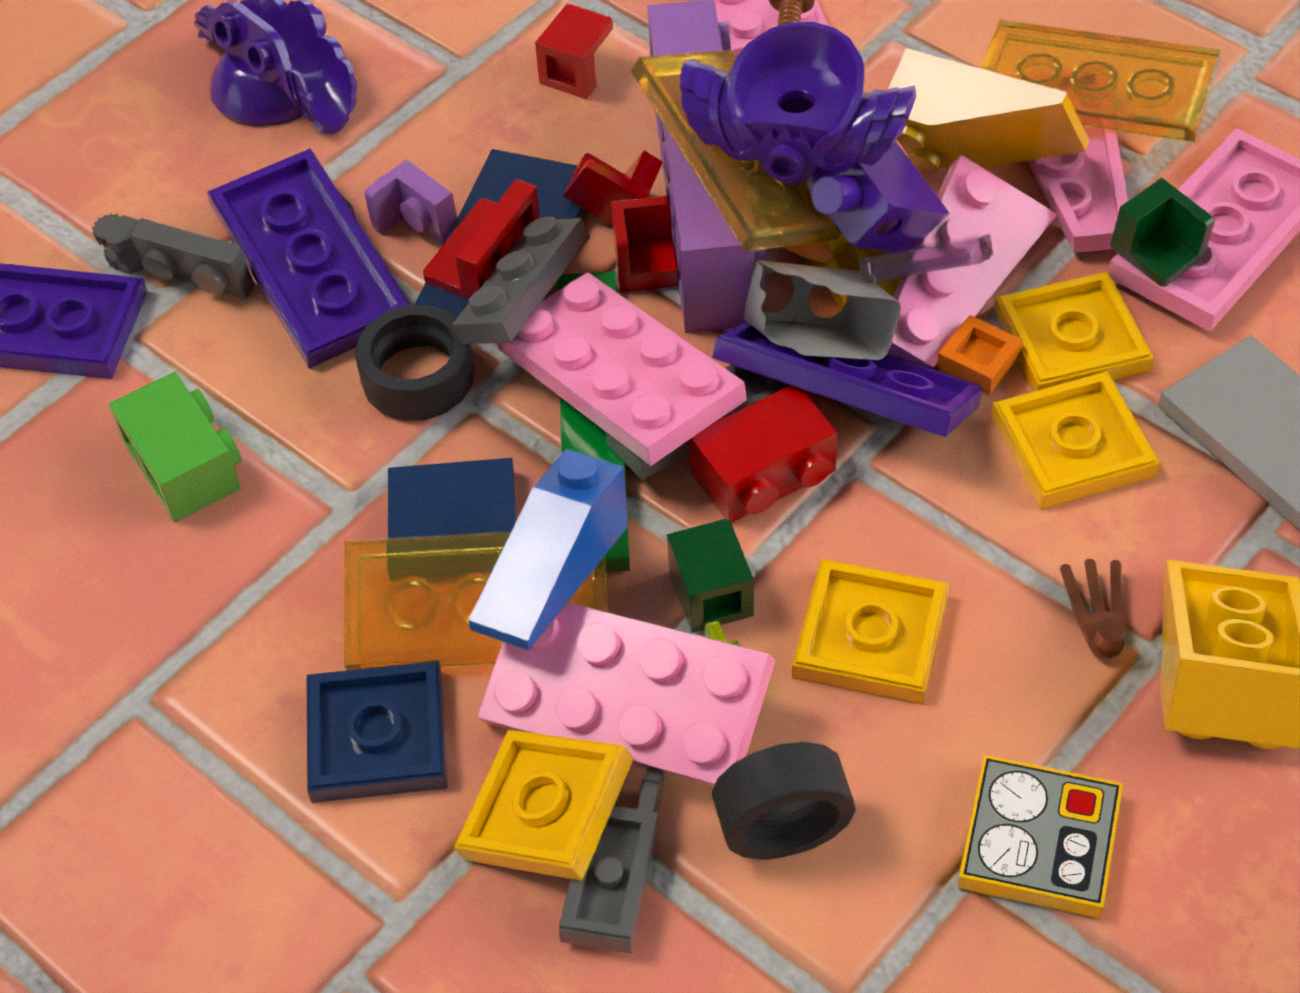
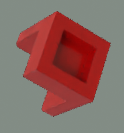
(568, 50)
(598, 184)
(644, 243)

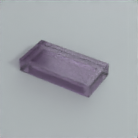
(926, 258)

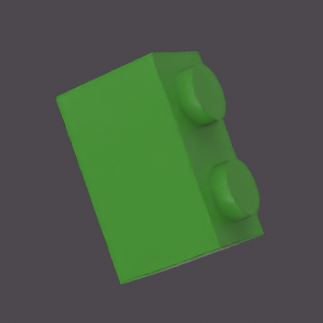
(177, 445)

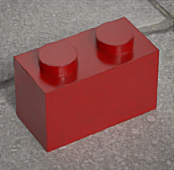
(763, 453)

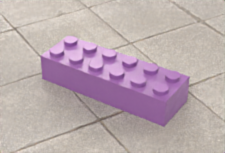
(708, 256)

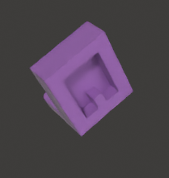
(413, 196)

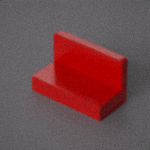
(483, 240)

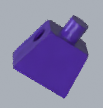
(879, 204)

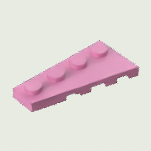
(1085, 190)
(941, 300)

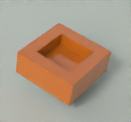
(979, 353)

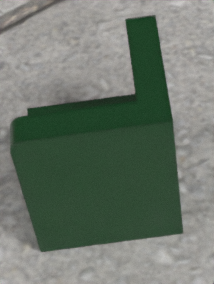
(1162, 232)
(710, 574)

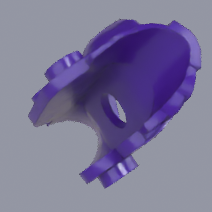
(277, 64)
(795, 104)

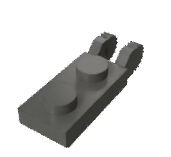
(173, 253)
(608, 901)

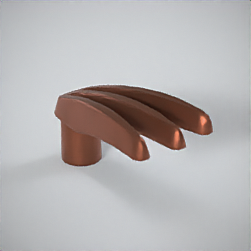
(1101, 629)

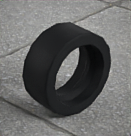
(418, 397)
(783, 800)

